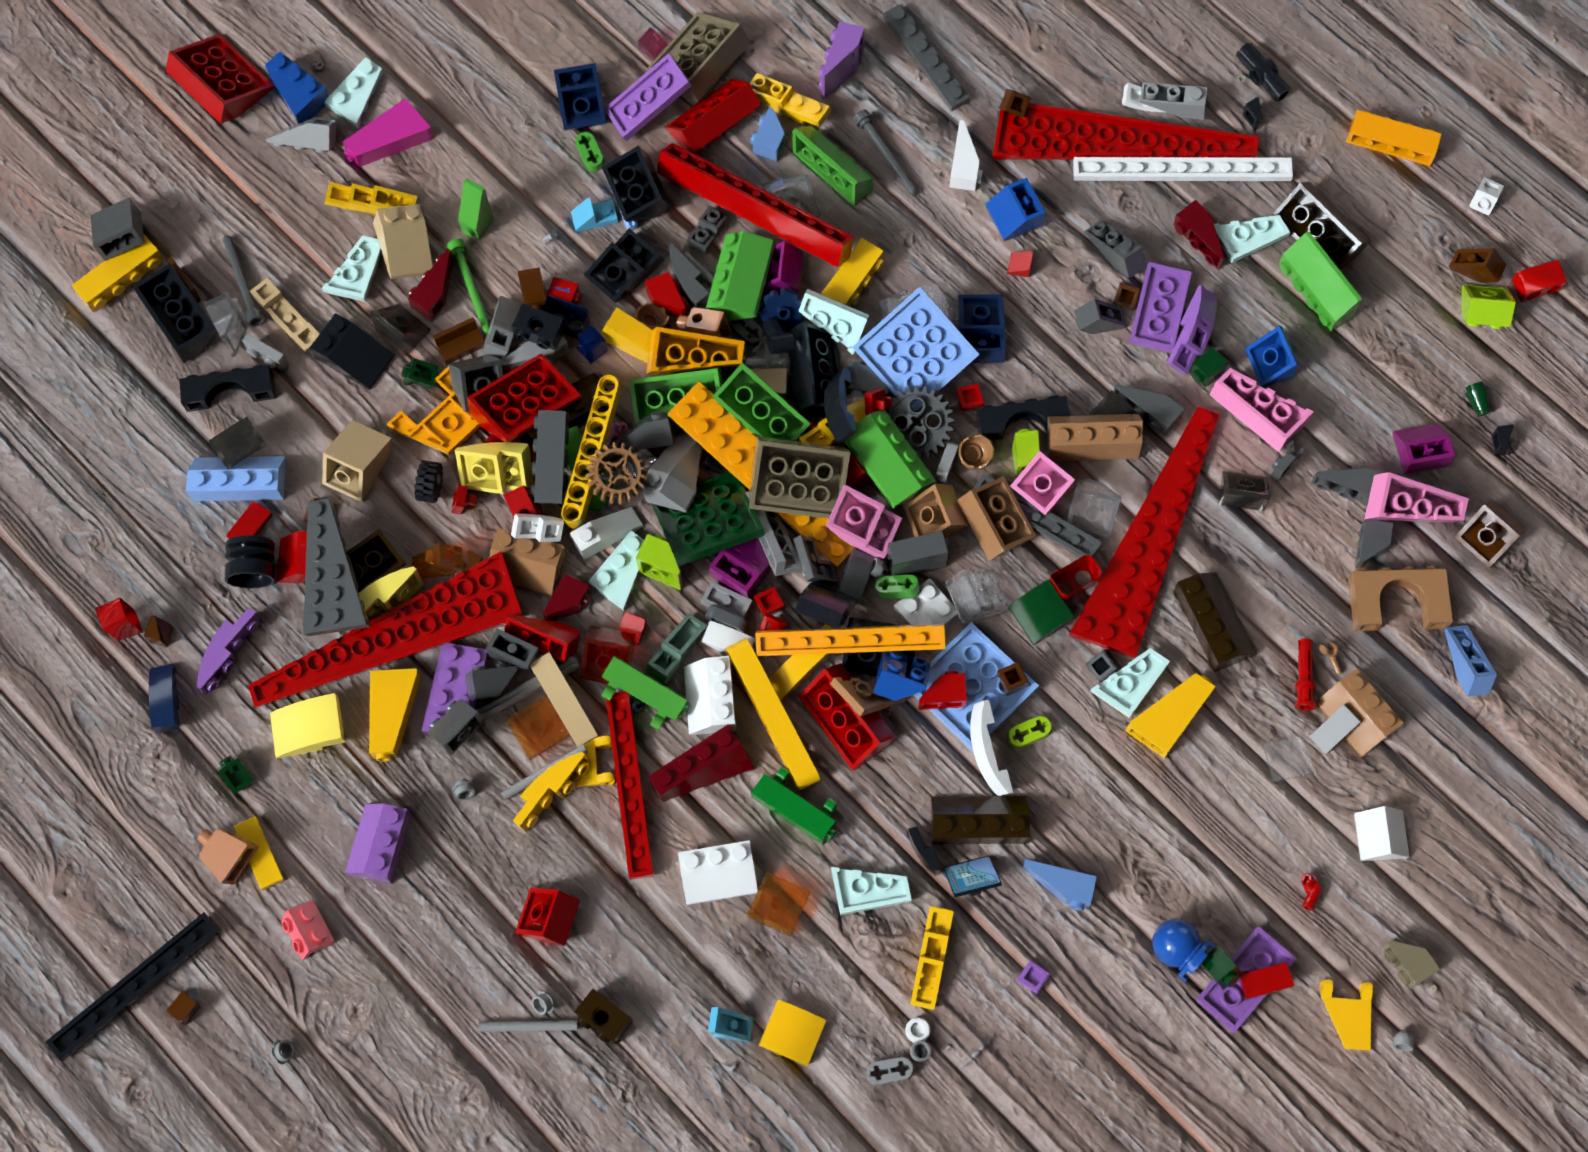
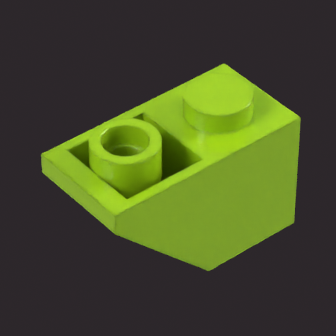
(1024, 448)

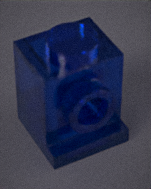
(591, 344)

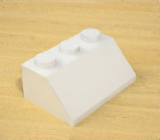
(709, 695)
(717, 872)

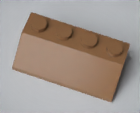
(1094, 437)

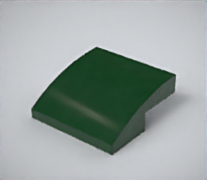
(1041, 612)

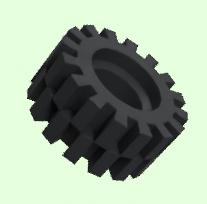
(428, 481)

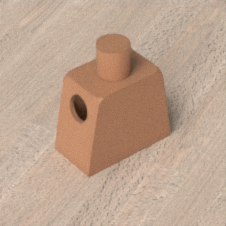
(706, 322)
(225, 854)

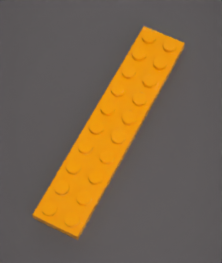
(734, 448)

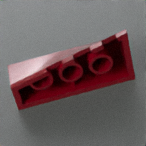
(708, 762)

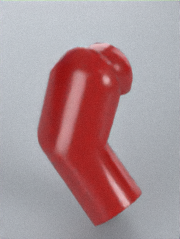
(1312, 891)

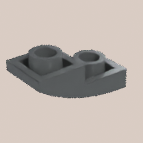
(707, 230)
(856, 574)

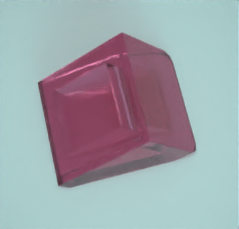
(652, 43)

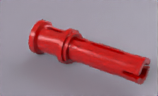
(1305, 685)

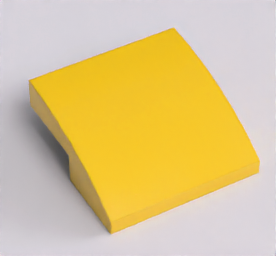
(792, 1032)

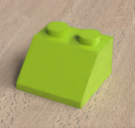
(1487, 306)
(658, 562)

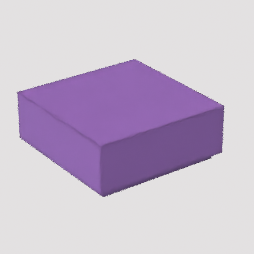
(1033, 977)

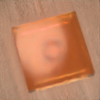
(538, 728)
(778, 904)

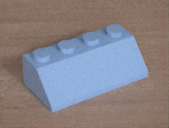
(248, 480)

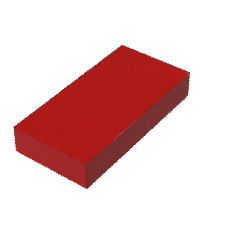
(251, 521)
(1266, 981)

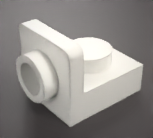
(1486, 196)

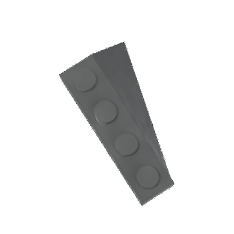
(550, 457)

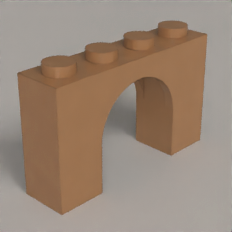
(1427, 584)

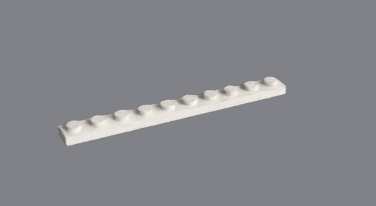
(1182, 169)

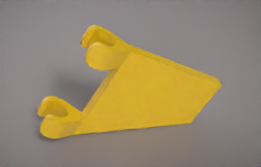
(591, 776)
(1350, 1016)

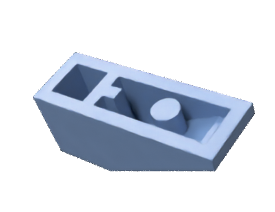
(1469, 661)
(1067, 885)

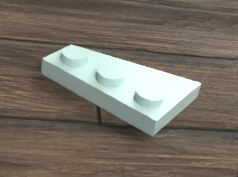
(353, 94)
(1248, 237)
(357, 272)
(838, 319)
(618, 573)
(1131, 684)
(867, 891)

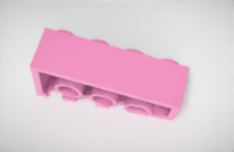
(1260, 408)
(1408, 500)

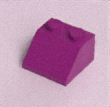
(784, 268)

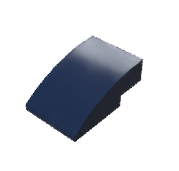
(579, 97)
(983, 325)

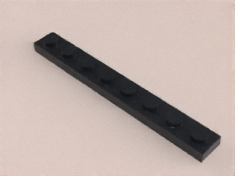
(132, 987)

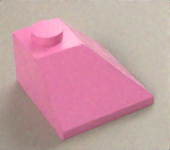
(1043, 483)

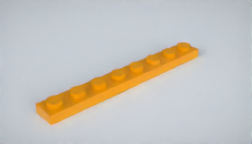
(850, 640)

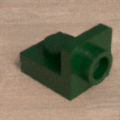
(419, 373)
(234, 773)

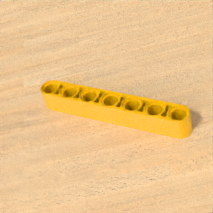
(590, 440)
(772, 714)

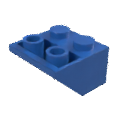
(1016, 209)
(901, 675)

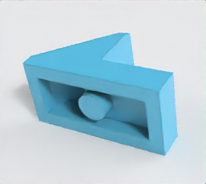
(591, 216)
(730, 1025)

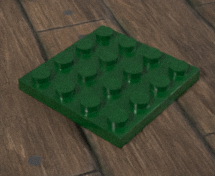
(713, 522)

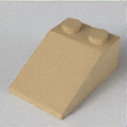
(403, 240)

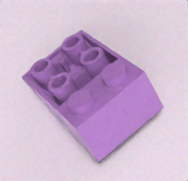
(841, 57)

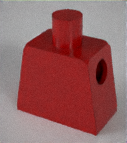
(520, 502)

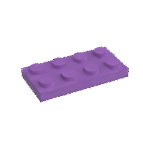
(647, 97)
(1160, 307)
(450, 679)
(1230, 1004)

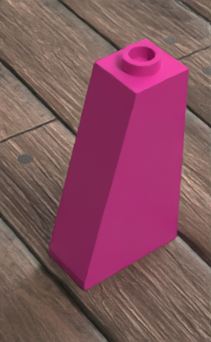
(388, 134)

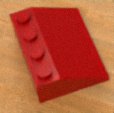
(218, 77)
(513, 400)

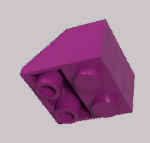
(1423, 448)

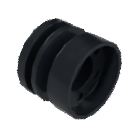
(249, 562)

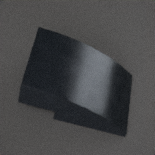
(623, 266)
(825, 604)

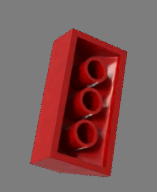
(714, 115)
(853, 736)

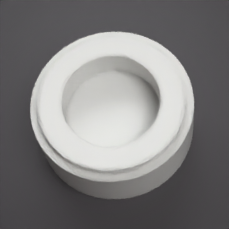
(917, 1030)

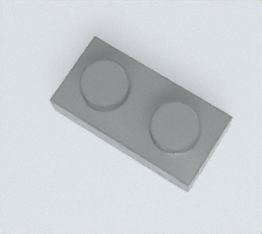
(271, 356)
(726, 599)

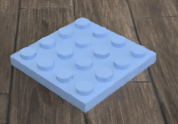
(915, 347)
(979, 661)

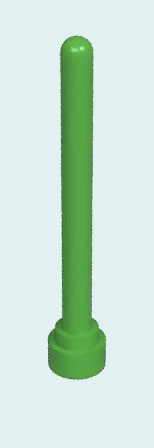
(458, 249)

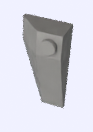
(675, 474)

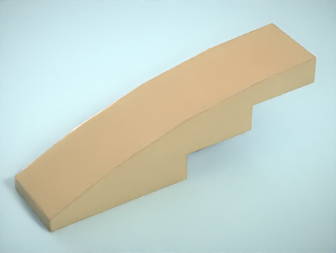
(563, 699)

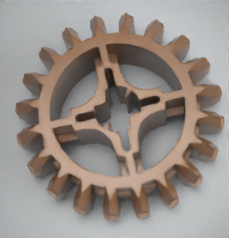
(609, 469)

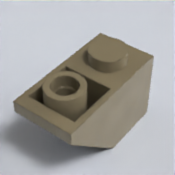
(1411, 961)

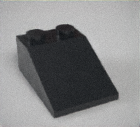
(351, 351)

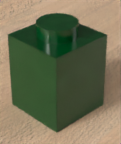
(1208, 367)
(1221, 968)

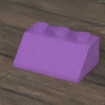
(379, 842)

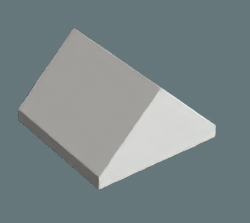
(1381, 834)

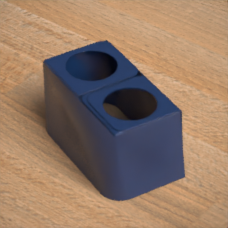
(565, 309)

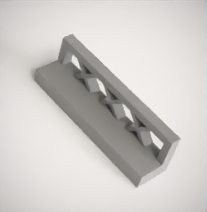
(769, 543)

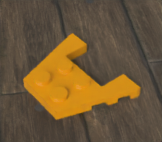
(444, 427)

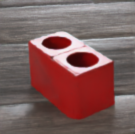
(1539, 280)
(1077, 565)
(118, 619)

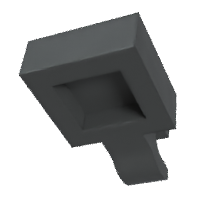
(1282, 465)

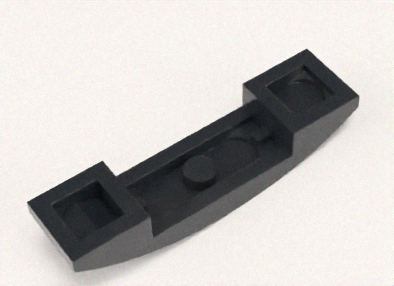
(839, 420)

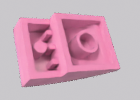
(863, 522)

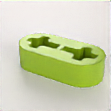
(1032, 737)

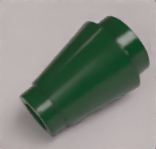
(1478, 398)

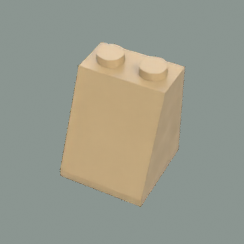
(355, 460)

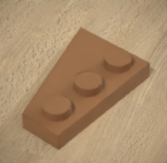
(861, 696)

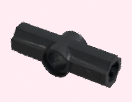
(1263, 72)

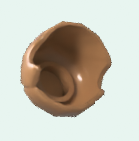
(652, 316)
(975, 452)

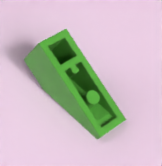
(475, 210)

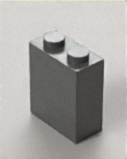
(117, 229)
(918, 554)

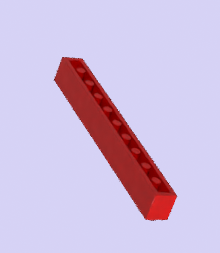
(755, 205)

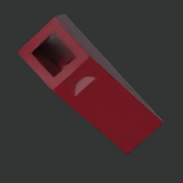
(1198, 228)
(432, 291)

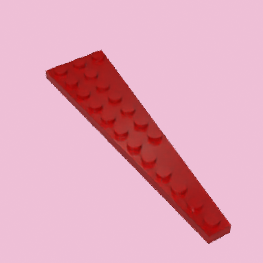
(1070, 133)
(1129, 586)
(446, 613)

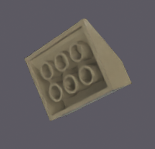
(705, 51)
(797, 477)

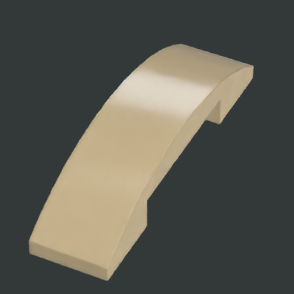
(284, 314)

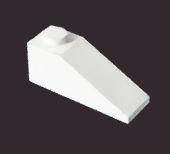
(965, 162)
(604, 532)

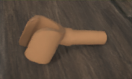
(1332, 655)

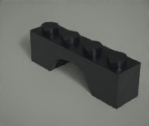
(199, 391)
(994, 420)

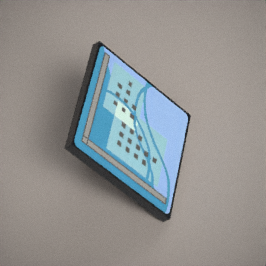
(972, 877)

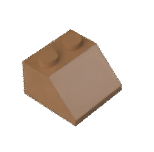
(936, 512)

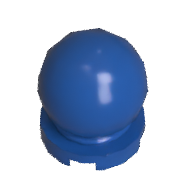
(1180, 946)

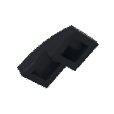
(926, 856)

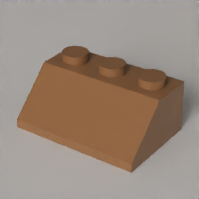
(996, 518)
(530, 562)
(1376, 716)

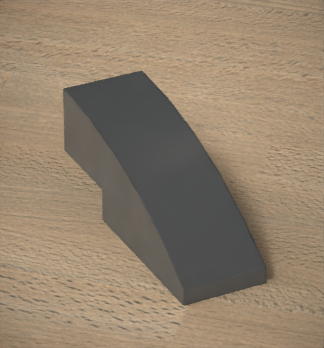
(689, 279)

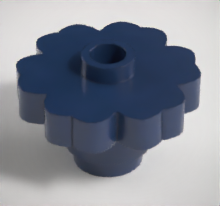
(783, 306)

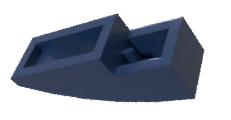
(163, 699)

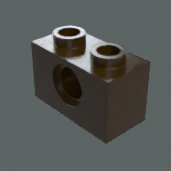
(594, 1005)

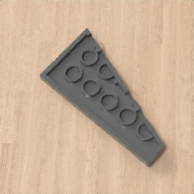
(330, 580)

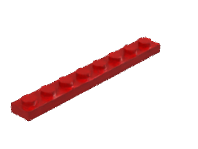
(629, 786)

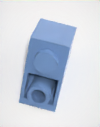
(769, 138)

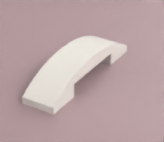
(983, 750)

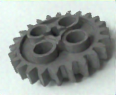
(932, 436)

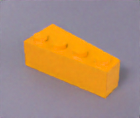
(688, 351)

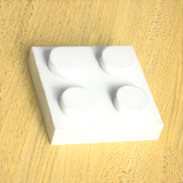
(927, 607)

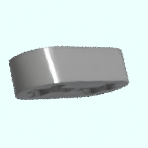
(947, 462)
(888, 1065)

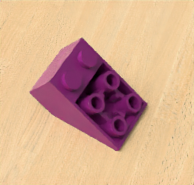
(742, 567)

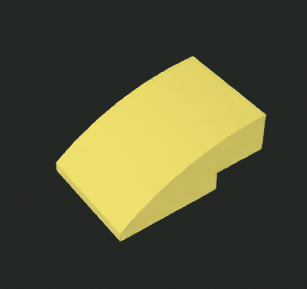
(495, 466)
(390, 591)
(307, 726)

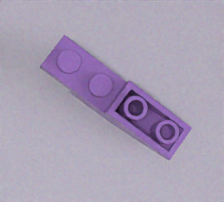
(1196, 332)
(218, 657)

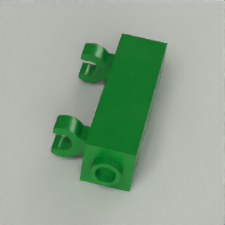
(794, 809)

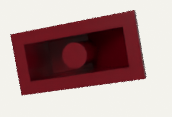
(567, 599)

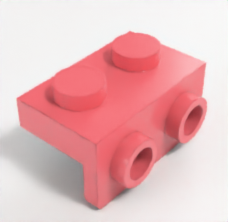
(306, 929)

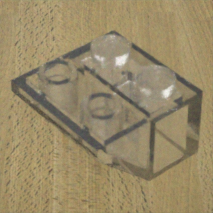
(977, 595)

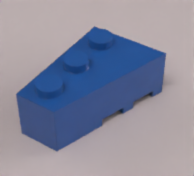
(296, 87)

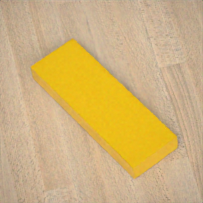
(263, 861)

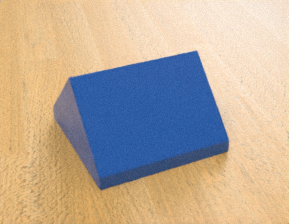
(1272, 358)

